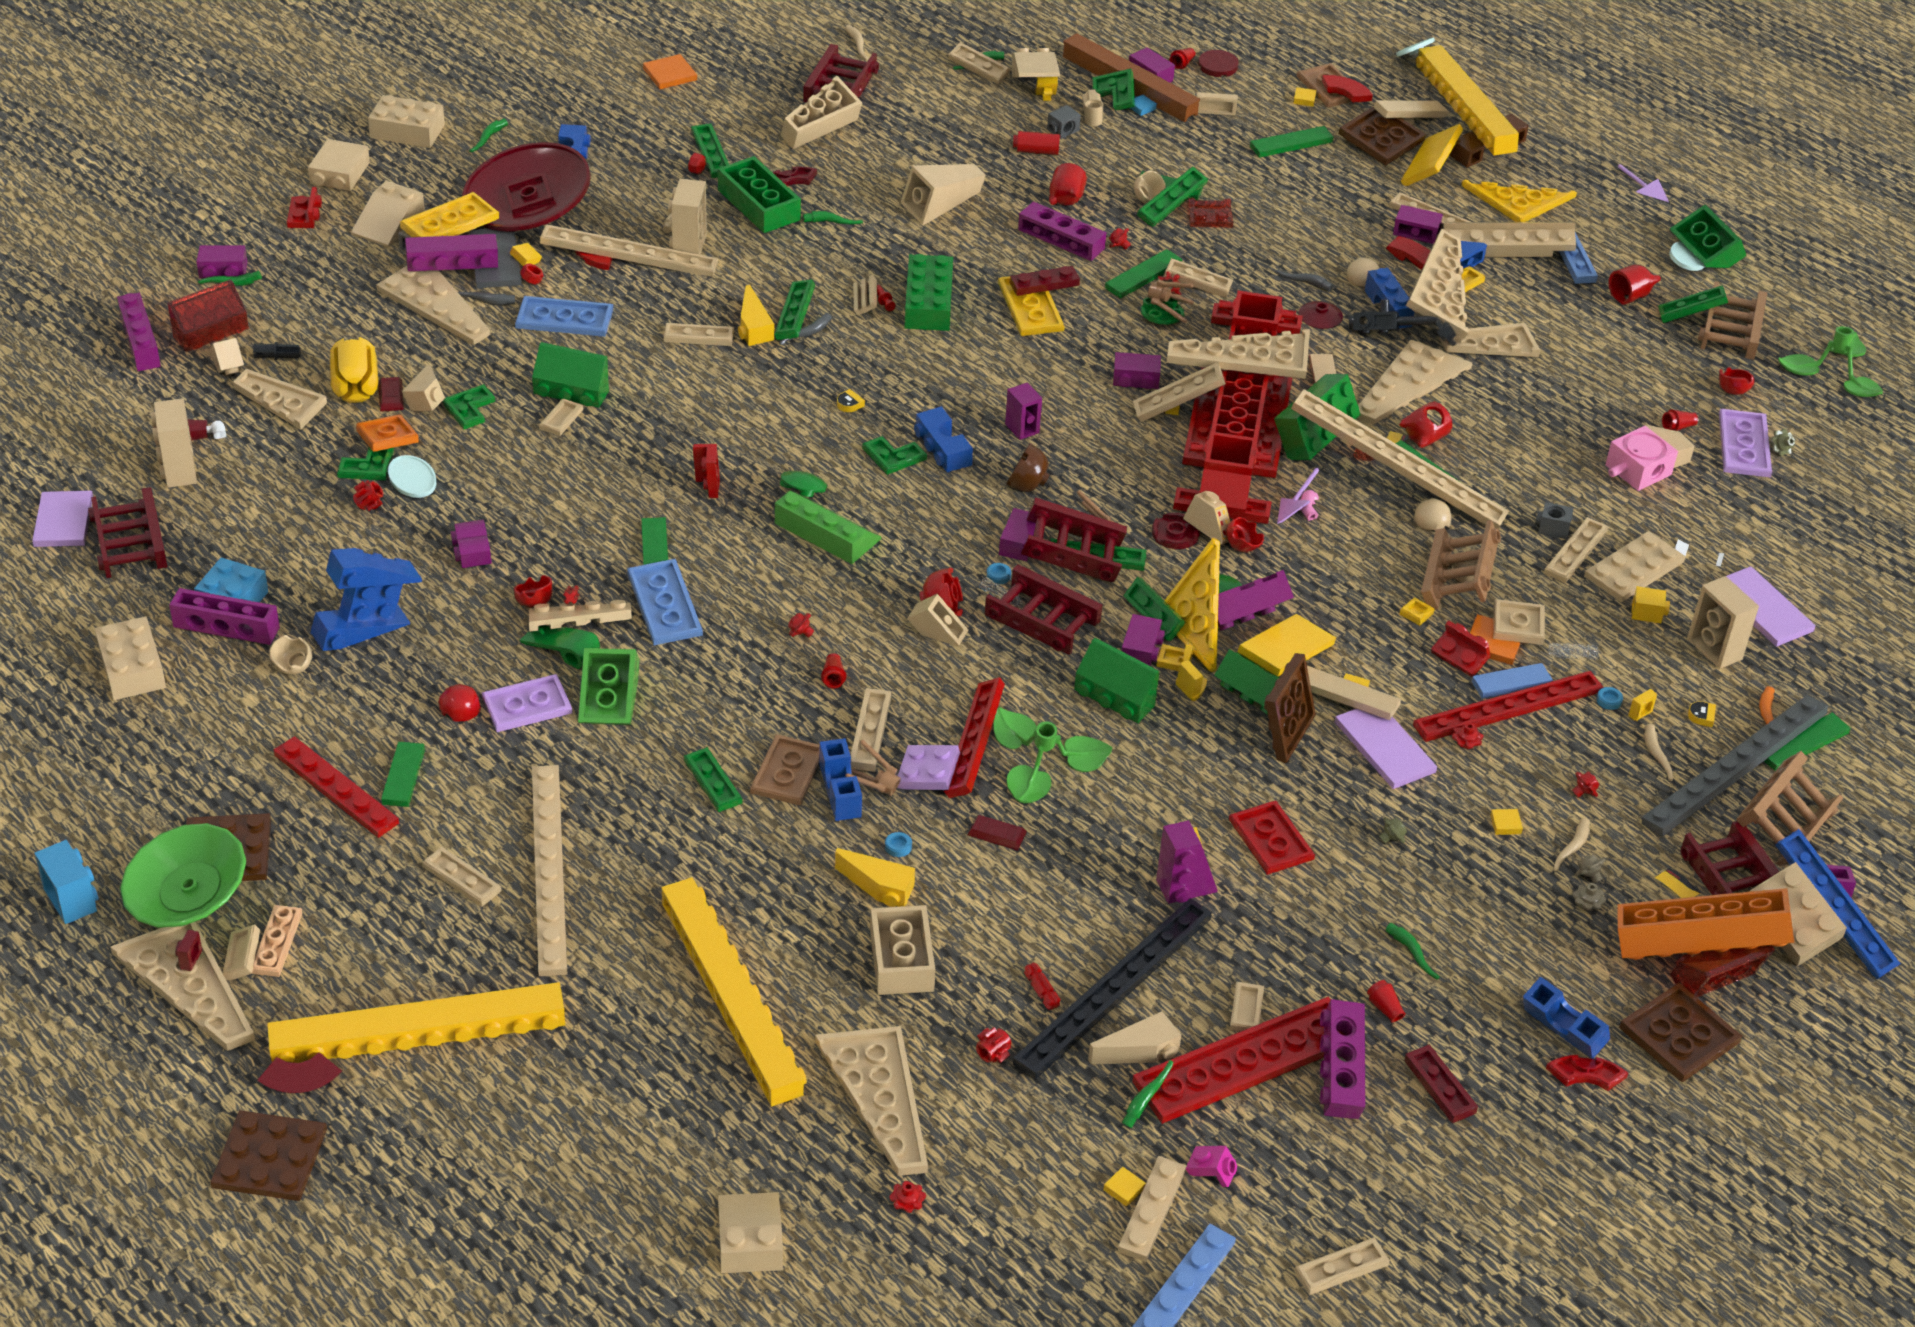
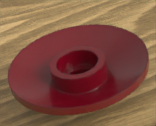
(1321, 314)

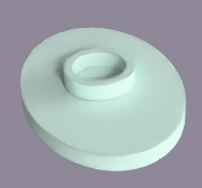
(1414, 48)
(1684, 258)
(412, 476)

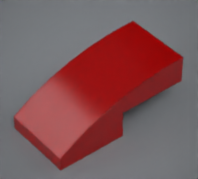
(1407, 248)

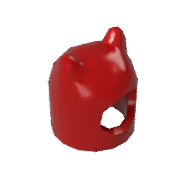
(1067, 184)
(1631, 281)
(1422, 429)

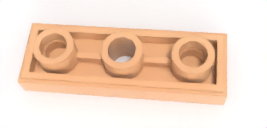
(276, 940)

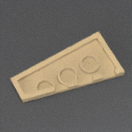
(1496, 340)
(281, 398)
(578, 614)

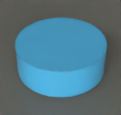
(999, 573)
(1609, 698)
(898, 844)

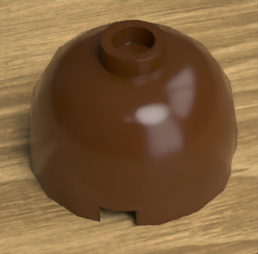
(1030, 470)

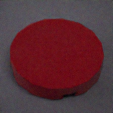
(1218, 63)
(1174, 531)

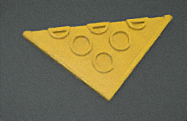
(1518, 201)
(1197, 604)

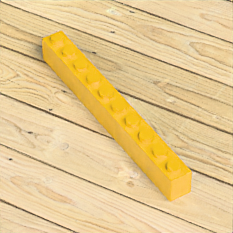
(1467, 100)
(733, 992)
(418, 1024)

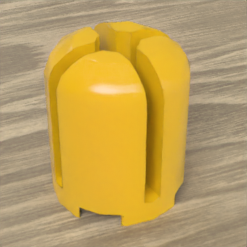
(353, 370)

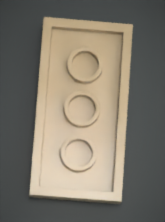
(1634, 565)

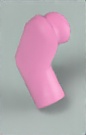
(1308, 511)

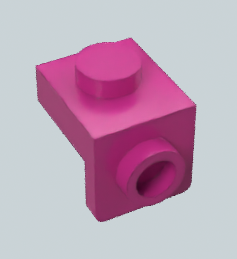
(1212, 1162)

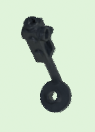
(1390, 321)

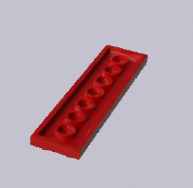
(1236, 1062)

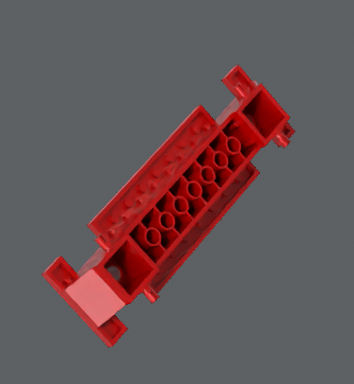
(1234, 424)

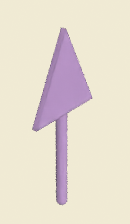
(1653, 189)
(1291, 506)

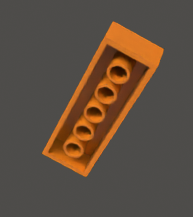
(1705, 923)

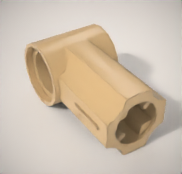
(1092, 108)

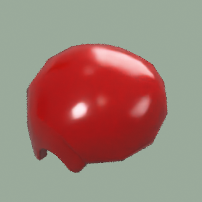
(1735, 381)
(1243, 535)
(534, 592)
(459, 702)

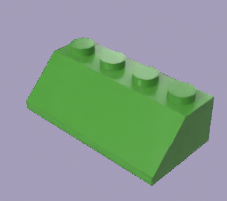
(823, 527)

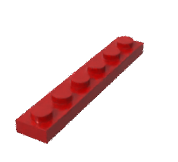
(975, 736)
(336, 787)

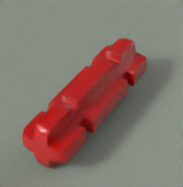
(571, 594)
(1042, 986)

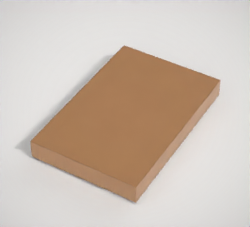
(1313, 80)
(787, 770)

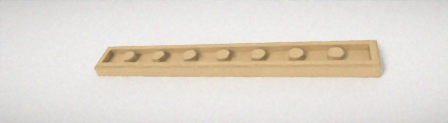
(628, 250)

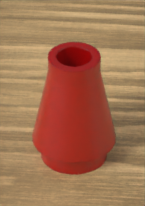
(1182, 57)
(1678, 420)
(833, 672)
(1385, 999)

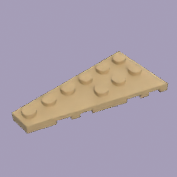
(1440, 285)
(436, 300)
(1249, 353)
(1409, 377)
(198, 993)
(879, 1083)

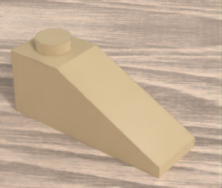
(1138, 1043)

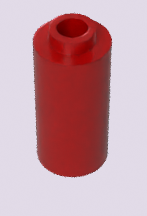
(1036, 142)

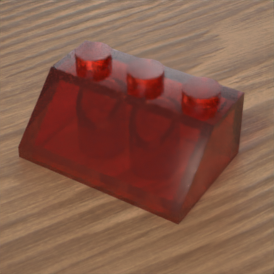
(207, 316)
(1715, 969)

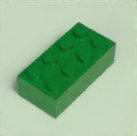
(759, 194)
(929, 292)
(1301, 436)

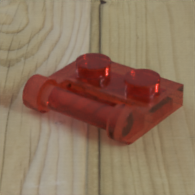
(1210, 213)

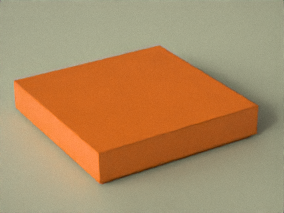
(670, 71)
(387, 432)
(1500, 650)

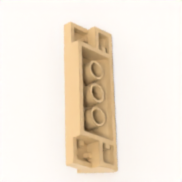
(1517, 238)

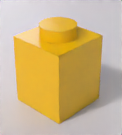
(1649, 605)

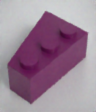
(1254, 597)
(1183, 864)

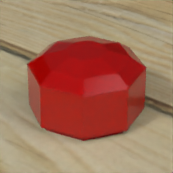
(697, 163)
(531, 274)

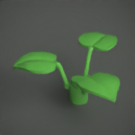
(1846, 343)
(1029, 784)

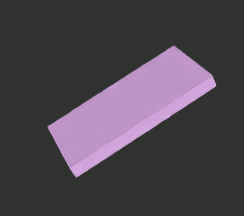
(1745, 443)
(1776, 615)
(1386, 747)

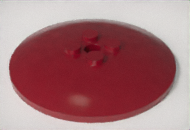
(548, 170)

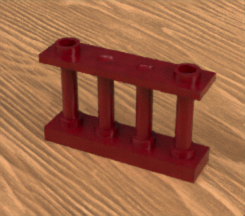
(826, 68)
(148, 521)
(1079, 524)
(1043, 591)
(1750, 856)

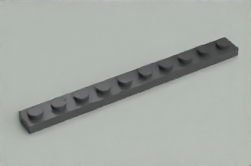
(1734, 765)

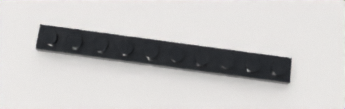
(1111, 989)

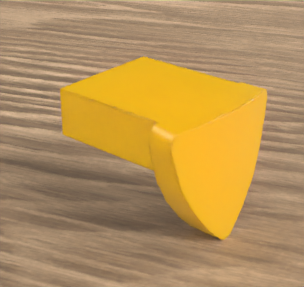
(1171, 656)
(1190, 680)

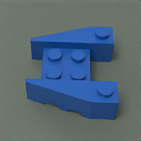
(368, 600)

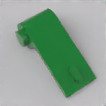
(566, 640)

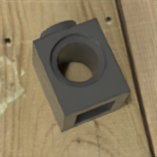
(1063, 121)
(1554, 520)

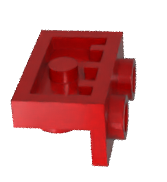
(304, 210)
(707, 467)
(1462, 649)

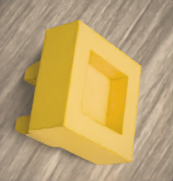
(1046, 87)

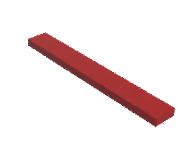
(1508, 705)

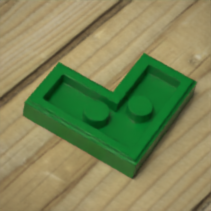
(1120, 85)
(464, 405)
(893, 459)
(372, 468)

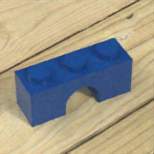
(575, 137)
(1384, 286)
(936, 431)
(842, 791)
(1579, 1029)

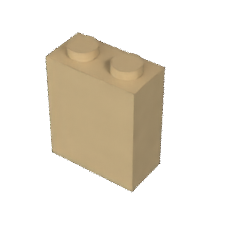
(338, 164)

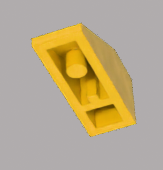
(755, 321)
(879, 878)

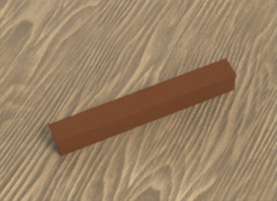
(1102, 61)

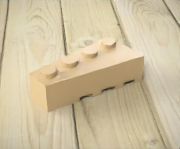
(822, 114)

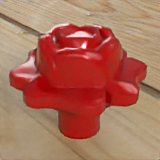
(1119, 238)
(800, 624)
(1467, 736)
(1586, 784)
(907, 1196)

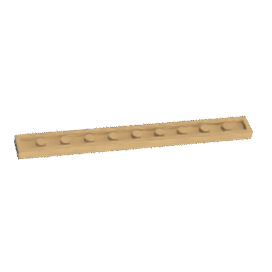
(1399, 459)
(549, 871)

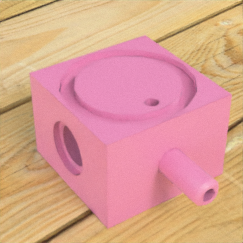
(1641, 458)

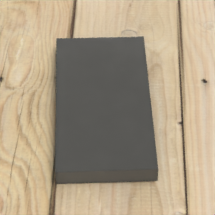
(508, 267)

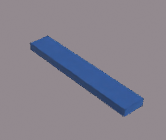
(1859, 931)

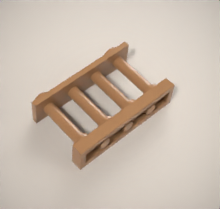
(1752, 330)
(1441, 558)
(1779, 784)

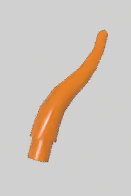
(1765, 704)

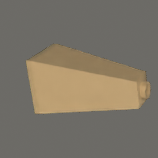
(939, 188)

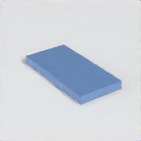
(564, 316)
(664, 602)

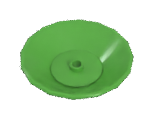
(183, 875)

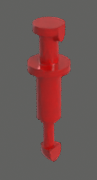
(885, 298)

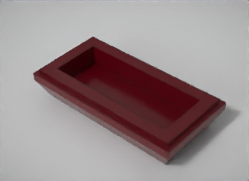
(391, 394)
(997, 832)

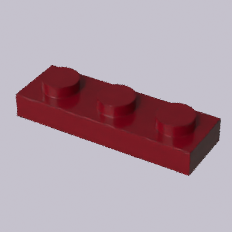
(1044, 280)
(1441, 1083)

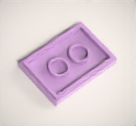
(62, 518)
(526, 703)

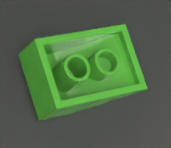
(608, 686)

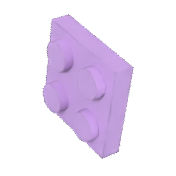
(928, 767)

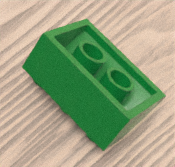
(1709, 239)
(570, 375)
(1245, 677)
(1117, 681)

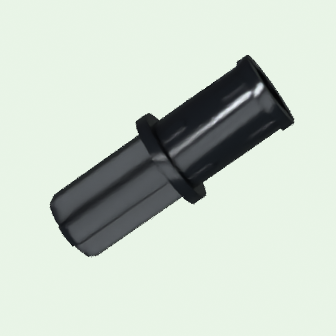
(276, 350)

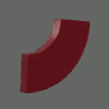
(797, 175)
(299, 1077)

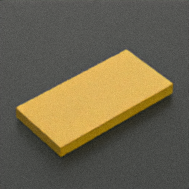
(1432, 155)
(451, 218)
(1031, 312)
(1279, 643)

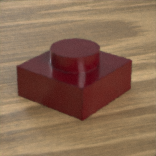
(188, 950)

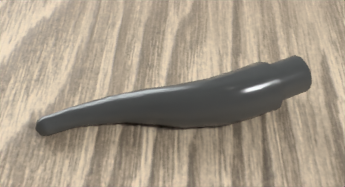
(1313, 279)
(489, 298)
(815, 327)

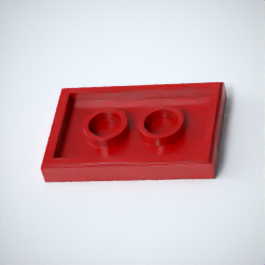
(1271, 837)

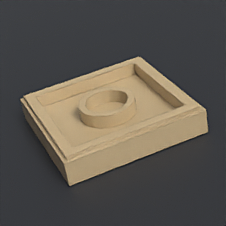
(1519, 622)

